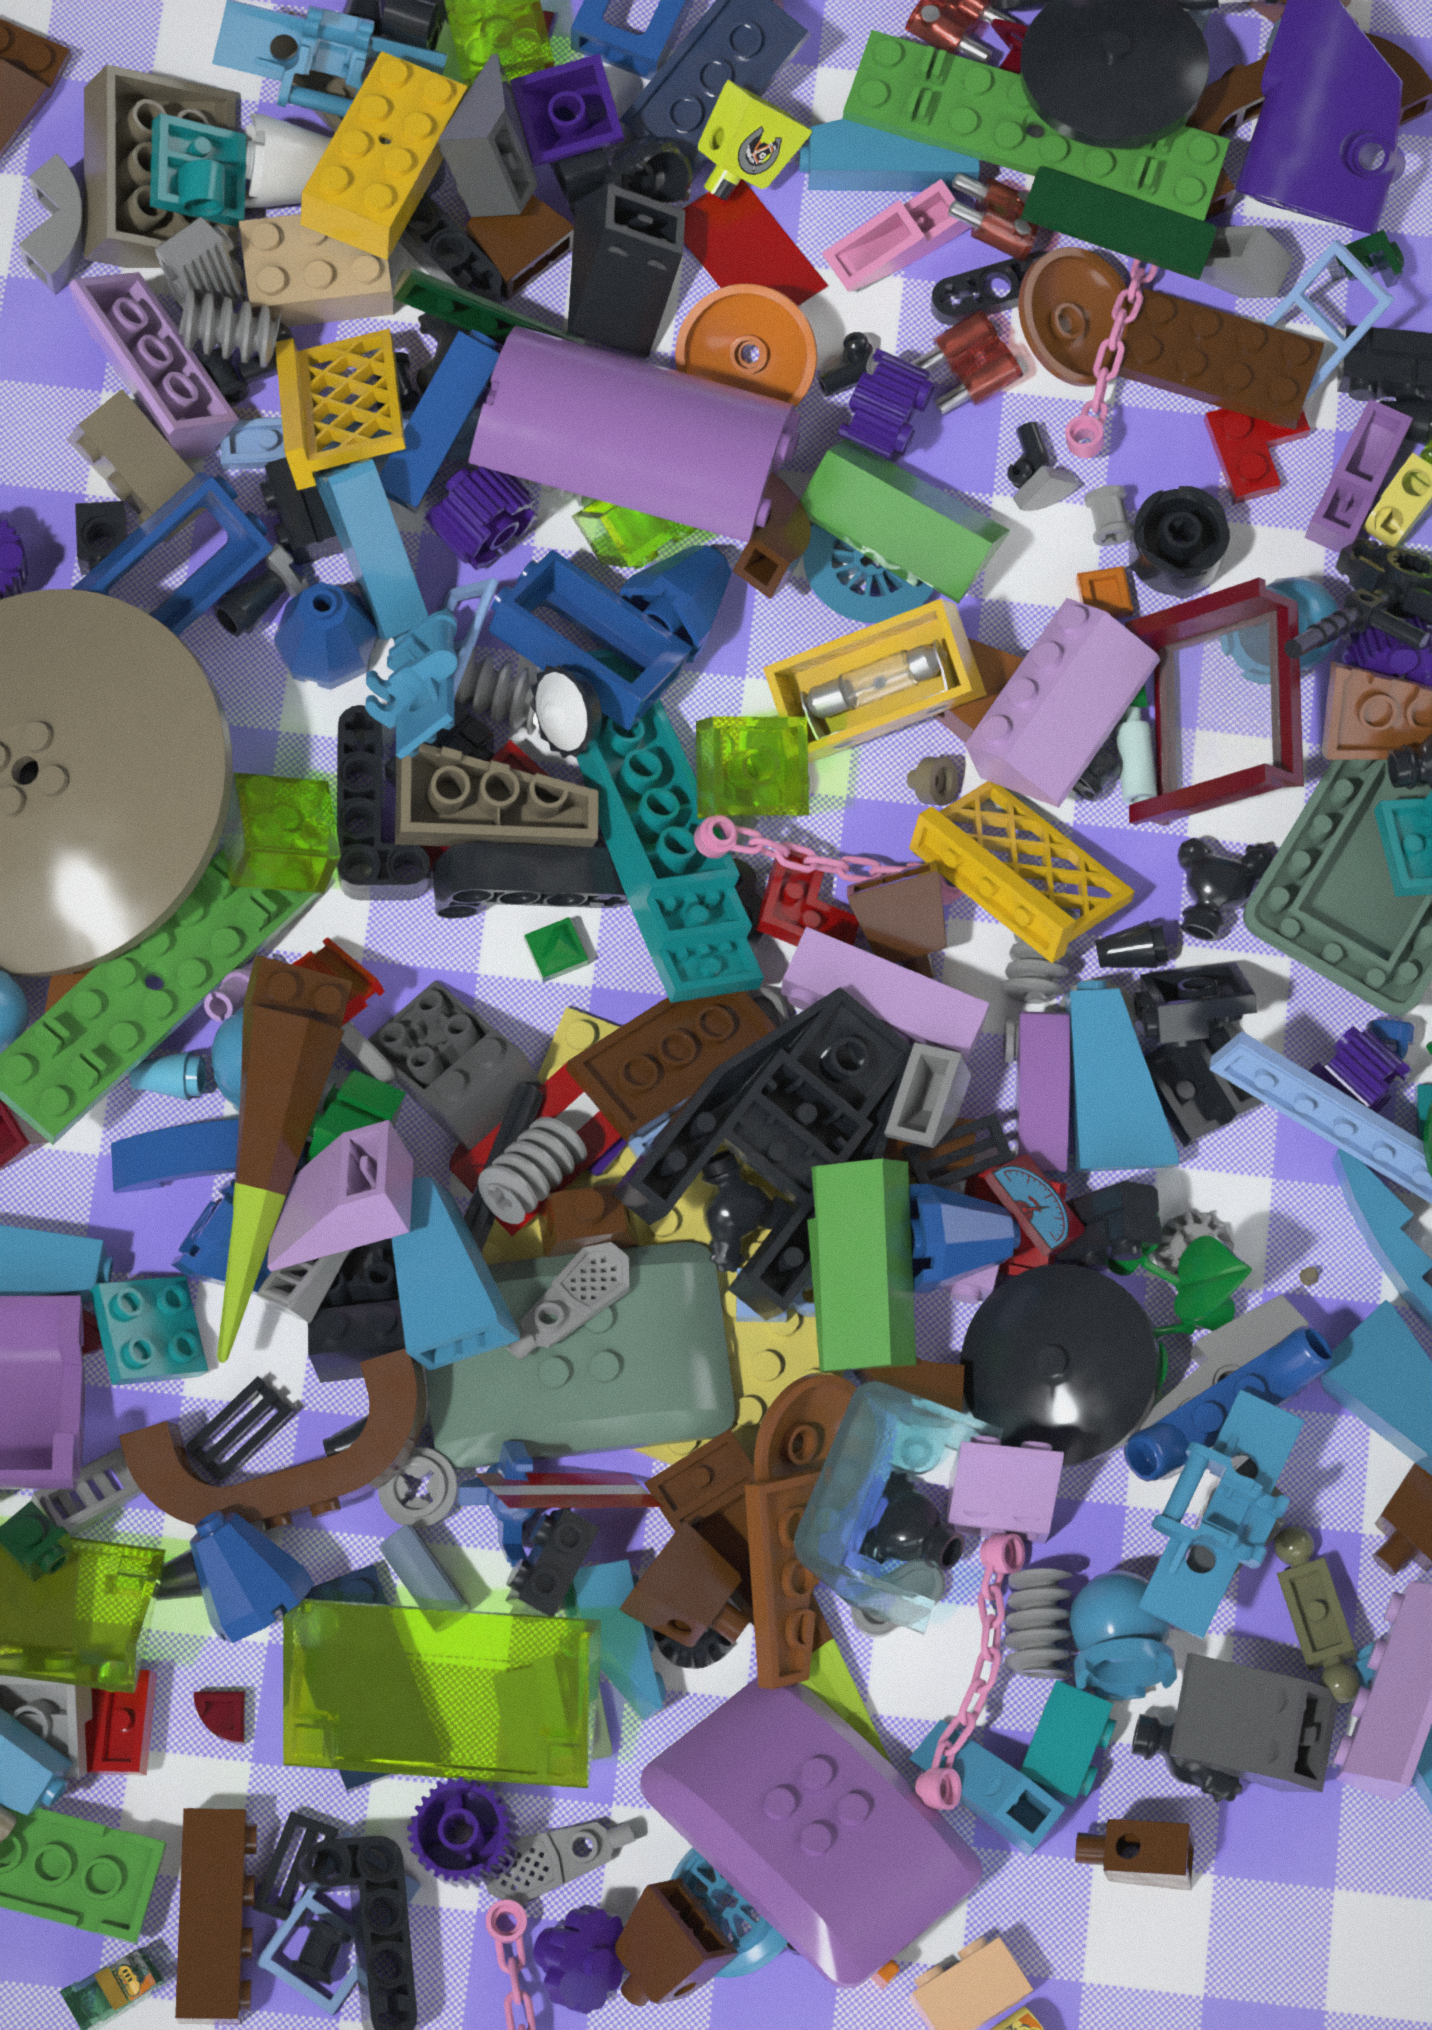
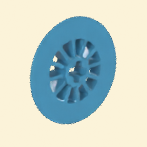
(840, 597)
(754, 1948)

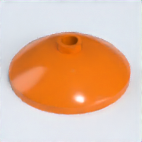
(753, 314)

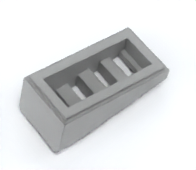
(301, 1295)
(95, 1510)

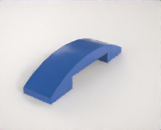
(177, 1154)

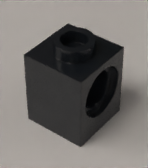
(97, 521)

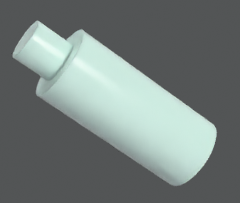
(1135, 757)

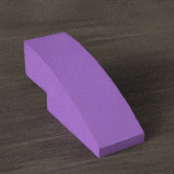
(1358, 476)
(1043, 1088)

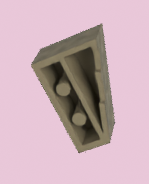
(132, 457)

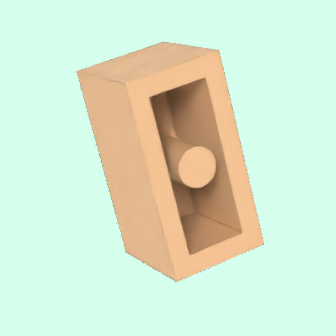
(972, 1990)

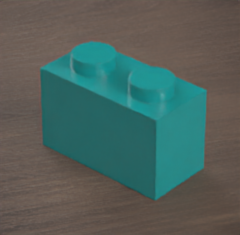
(1066, 1741)

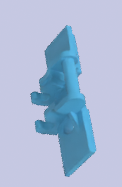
(325, 42)
(420, 686)
(1235, 1519)

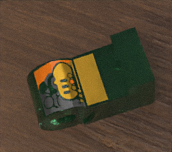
(113, 1990)

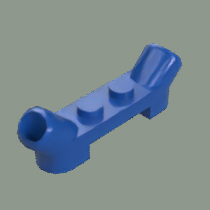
(1273, 1376)

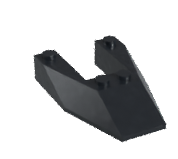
(782, 1105)

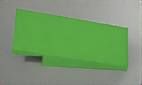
(901, 520)
(862, 1265)

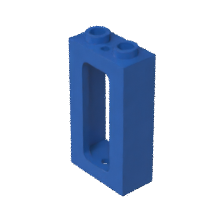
(627, 51)
(439, 419)
(215, 577)
(603, 617)

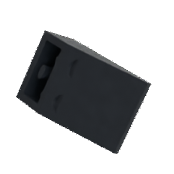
(623, 267)
(358, 1314)

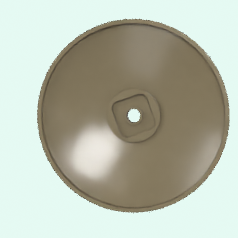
(124, 784)

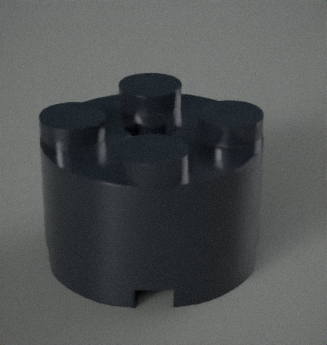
(1175, 566)

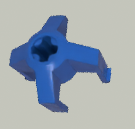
(513, 1465)

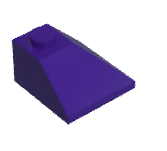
(567, 110)

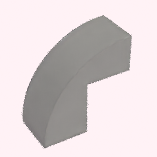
(58, 243)

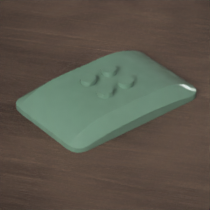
(1333, 895)
(624, 1380)

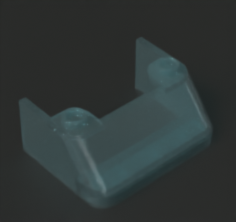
(878, 1433)

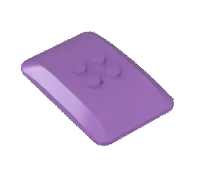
(812, 1829)

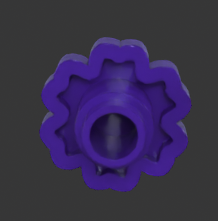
(581, 1958)

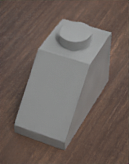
(1246, 262)
(928, 1095)

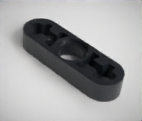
(960, 286)

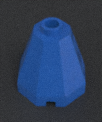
(682, 593)
(326, 636)
(956, 1236)
(208, 1243)
(244, 1576)

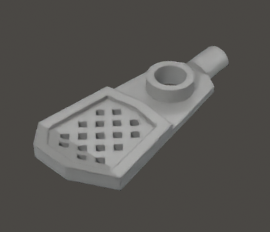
(577, 1306)
(560, 1858)

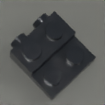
(1181, 1001)
(552, 1564)

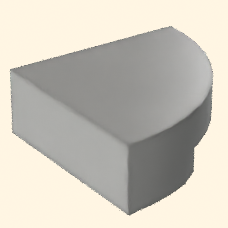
(1045, 489)
(279, 562)

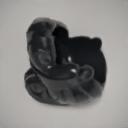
(651, 169)

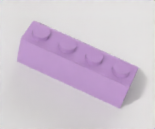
(153, 362)
(1061, 703)
(902, 999)
(1397, 1705)

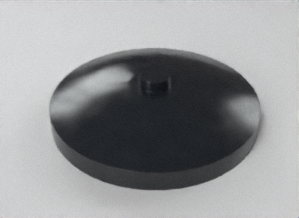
(1114, 70)
(1062, 1362)

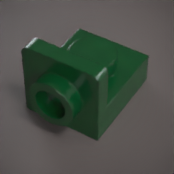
(1369, 252)
(35, 1542)

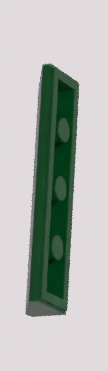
(1119, 222)
(466, 308)

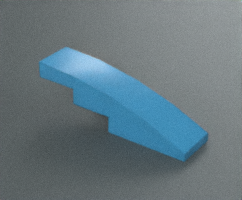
(1382, 1224)

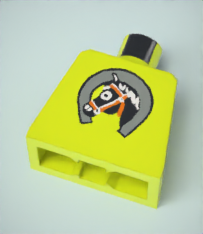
(748, 140)

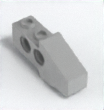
(1229, 1349)

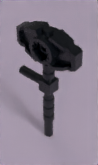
(1387, 586)

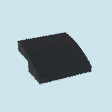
(1194, 1096)

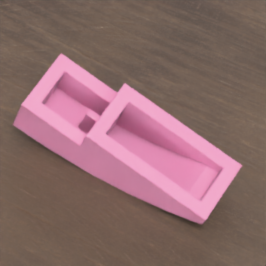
(895, 238)

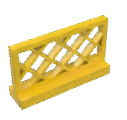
(304, 409)
(1000, 885)

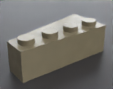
(463, 799)

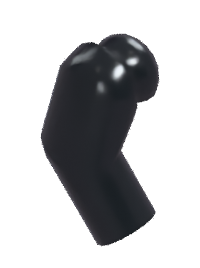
(854, 361)

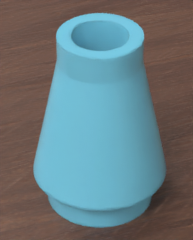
(171, 1075)

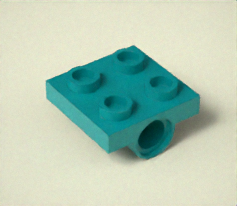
(198, 170)
(148, 1330)

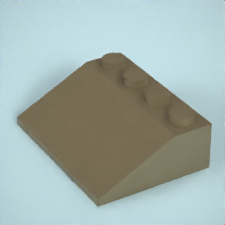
(117, 161)

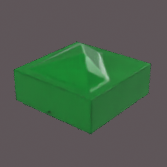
(556, 949)

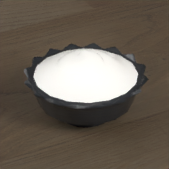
(565, 710)

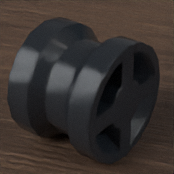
(1099, 771)

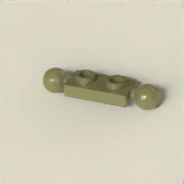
(1316, 1613)

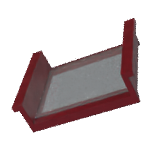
(1222, 701)

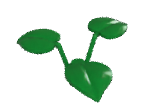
(1204, 1286)

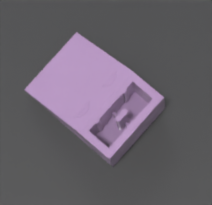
(345, 1197)
(1003, 1488)

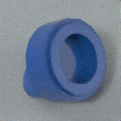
(1394, 1033)

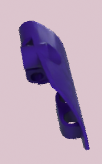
(1324, 120)

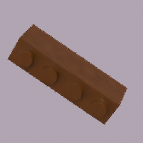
(213, 1916)

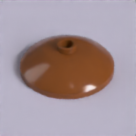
(1068, 312)
(801, 1425)

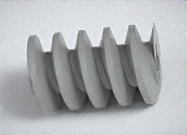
(228, 328)
(497, 690)
(1032, 974)
(530, 1169)
(1037, 1623)

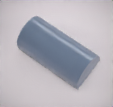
(421, 1571)

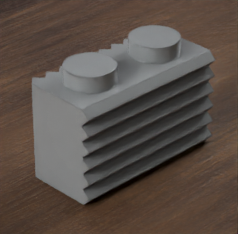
(201, 262)

